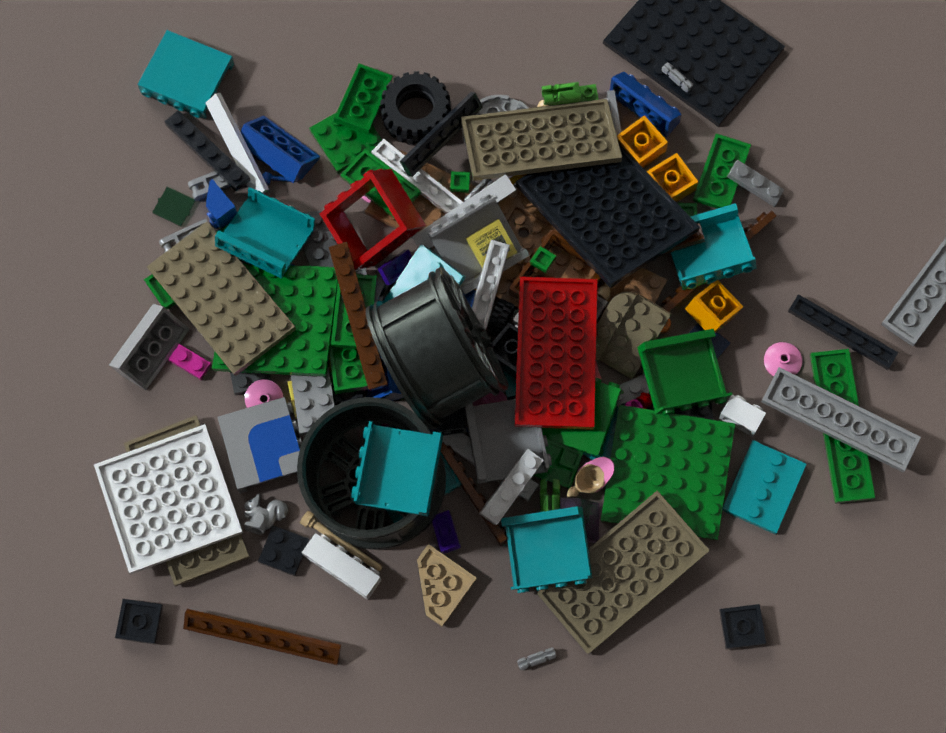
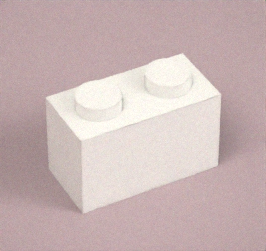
(744, 415)

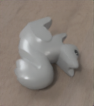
(263, 518)

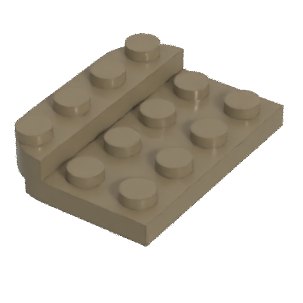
(625, 326)

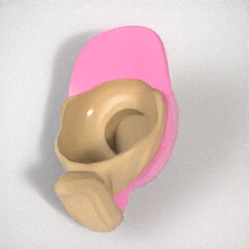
(592, 476)

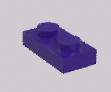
(393, 268)
(446, 532)

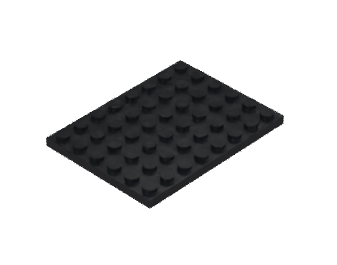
(701, 40)
(610, 214)

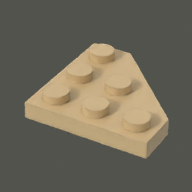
(442, 584)

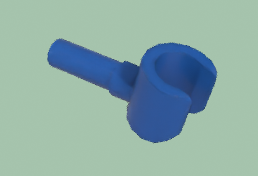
(268, 177)

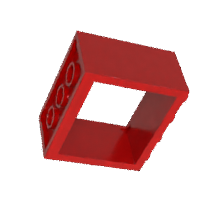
(398, 204)

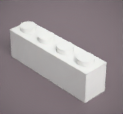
(511, 486)
(342, 566)

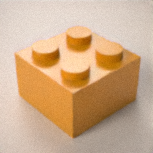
(643, 141)
(674, 177)
(714, 307)

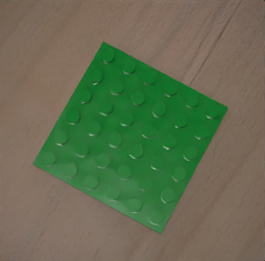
(309, 302)
(672, 455)

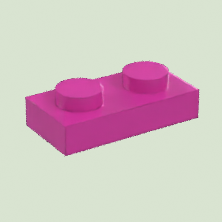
(190, 362)

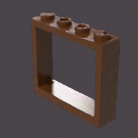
(547, 242)

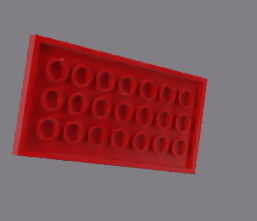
(556, 353)

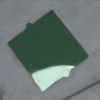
(173, 206)

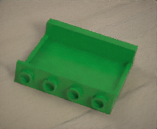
(682, 372)
(591, 440)

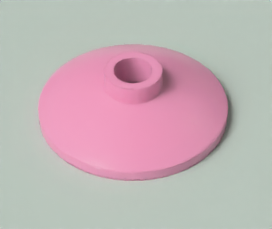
(773, 360)
(260, 388)

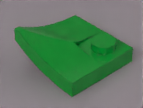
(564, 463)

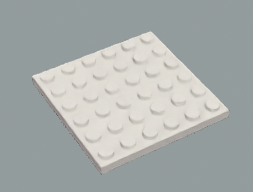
(168, 499)

